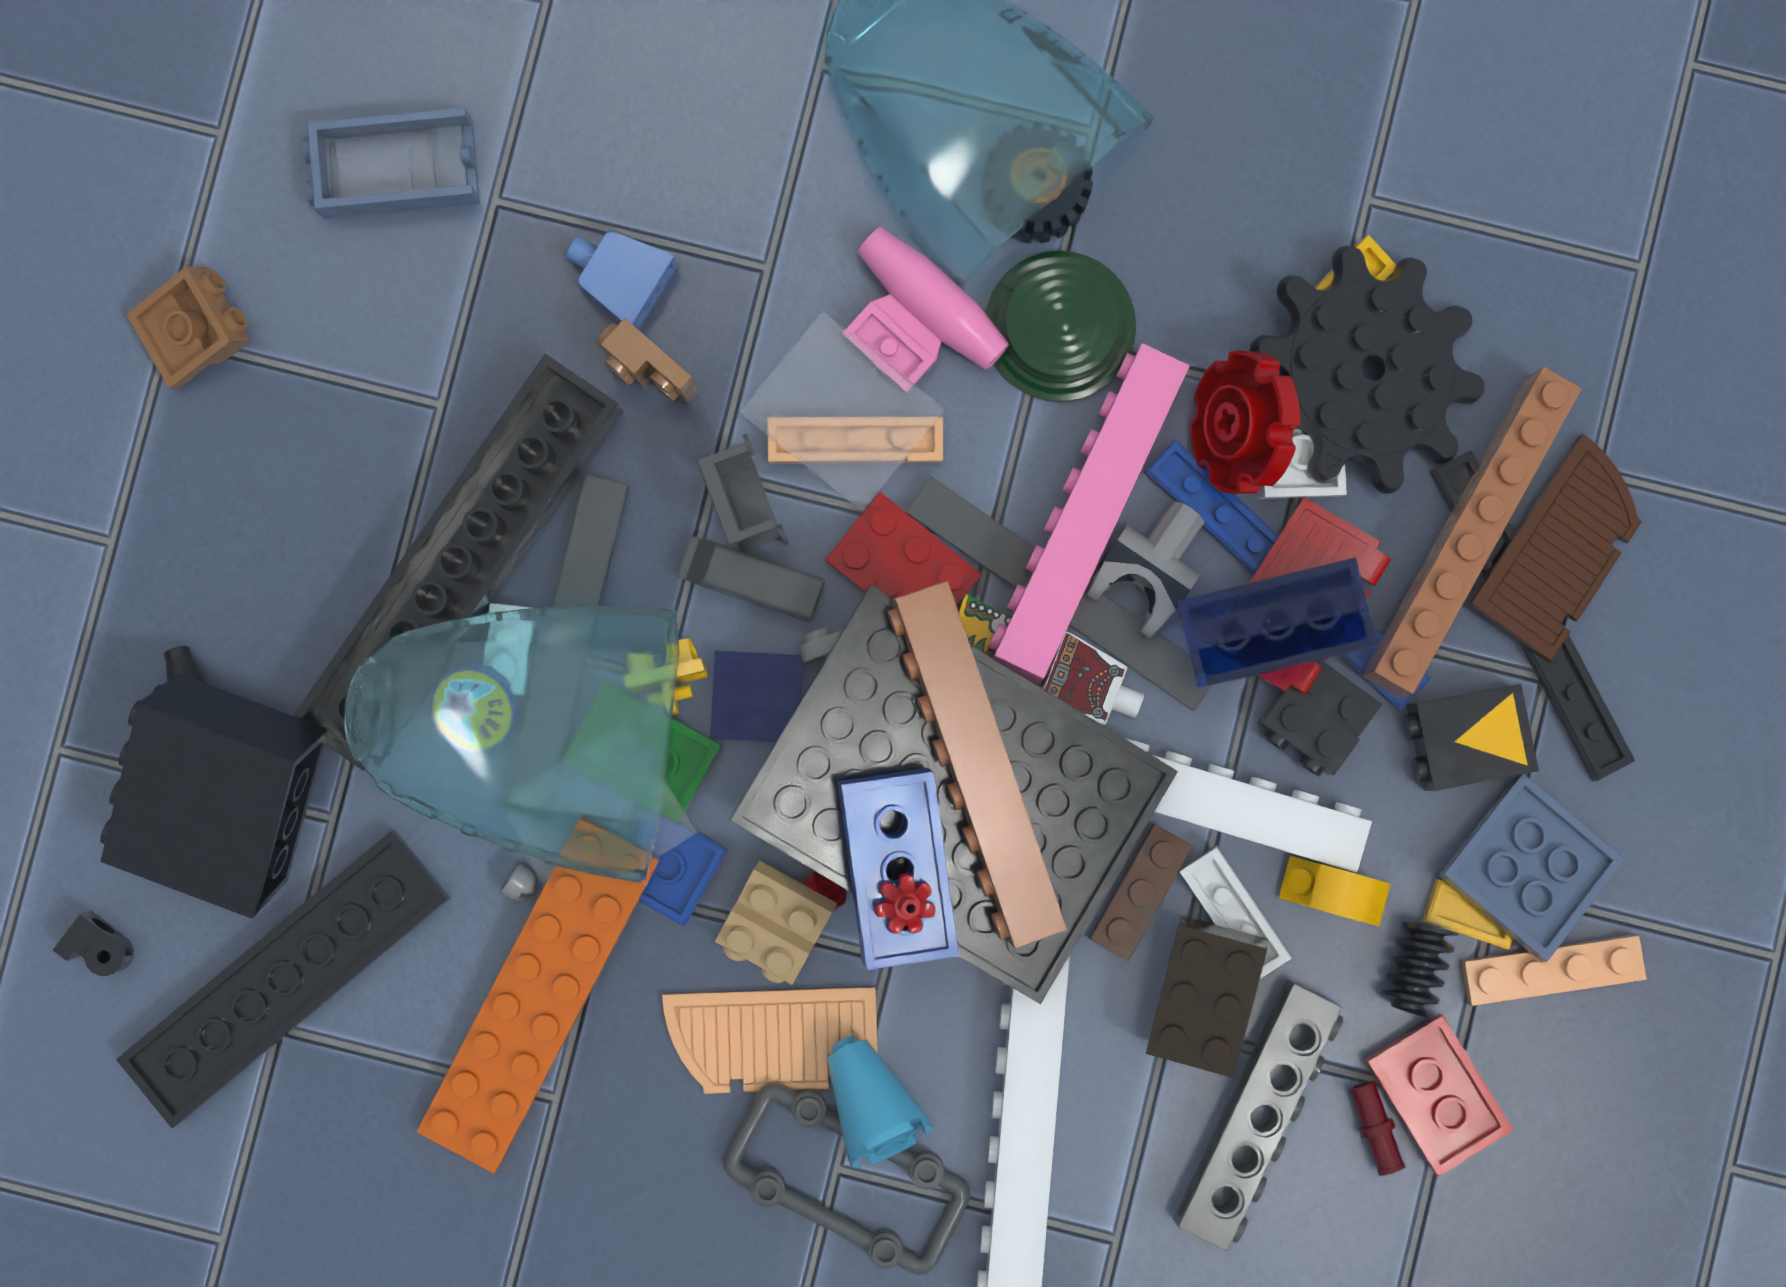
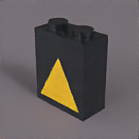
(1471, 738)

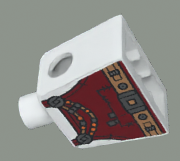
(1090, 681)

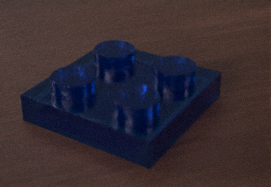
(754, 694)

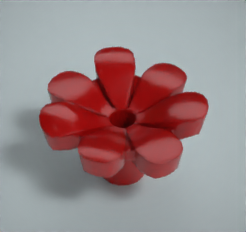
(897, 900)

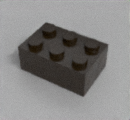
(1207, 996)

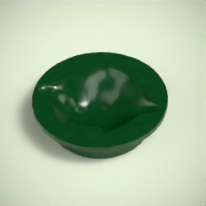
(1063, 324)

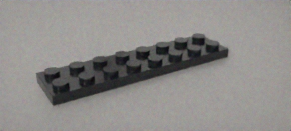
(283, 979)

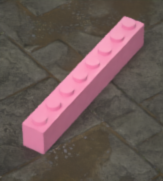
(1089, 514)

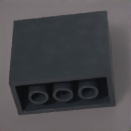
(212, 794)

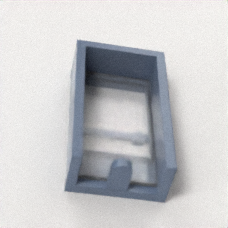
(391, 162)

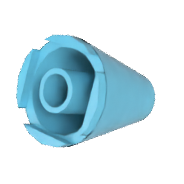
(872, 1104)

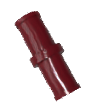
(1377, 1128)

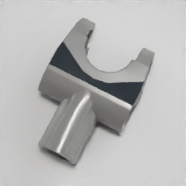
(1153, 564)

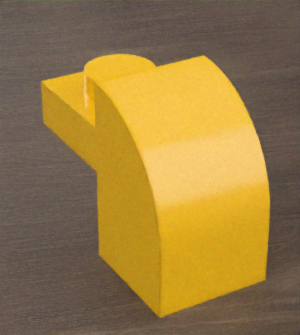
(1334, 891)

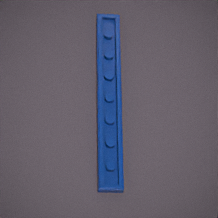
(1238, 531)

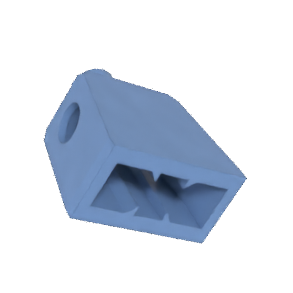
(622, 274)

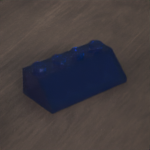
(1277, 623)

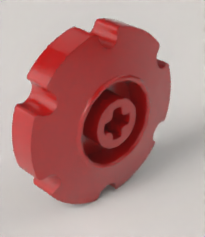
(1244, 422)

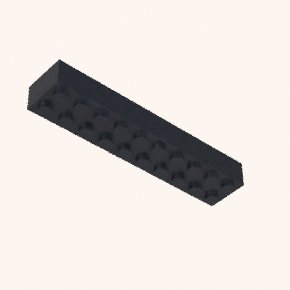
(477, 528)

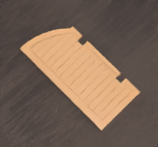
(767, 1034)

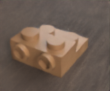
(189, 325)
(639, 360)

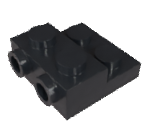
(1322, 722)

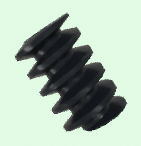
(1418, 968)

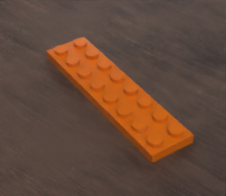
(529, 1013)

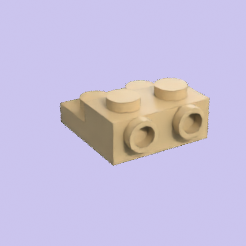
(775, 923)

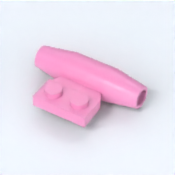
(920, 312)

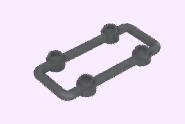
(883, 1246)

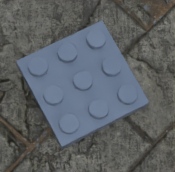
(1532, 867)

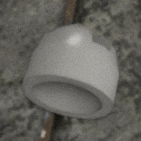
(520, 883)

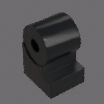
(98, 943)

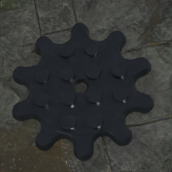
(1413, 354)

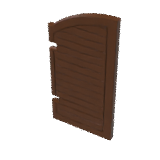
(1560, 551)

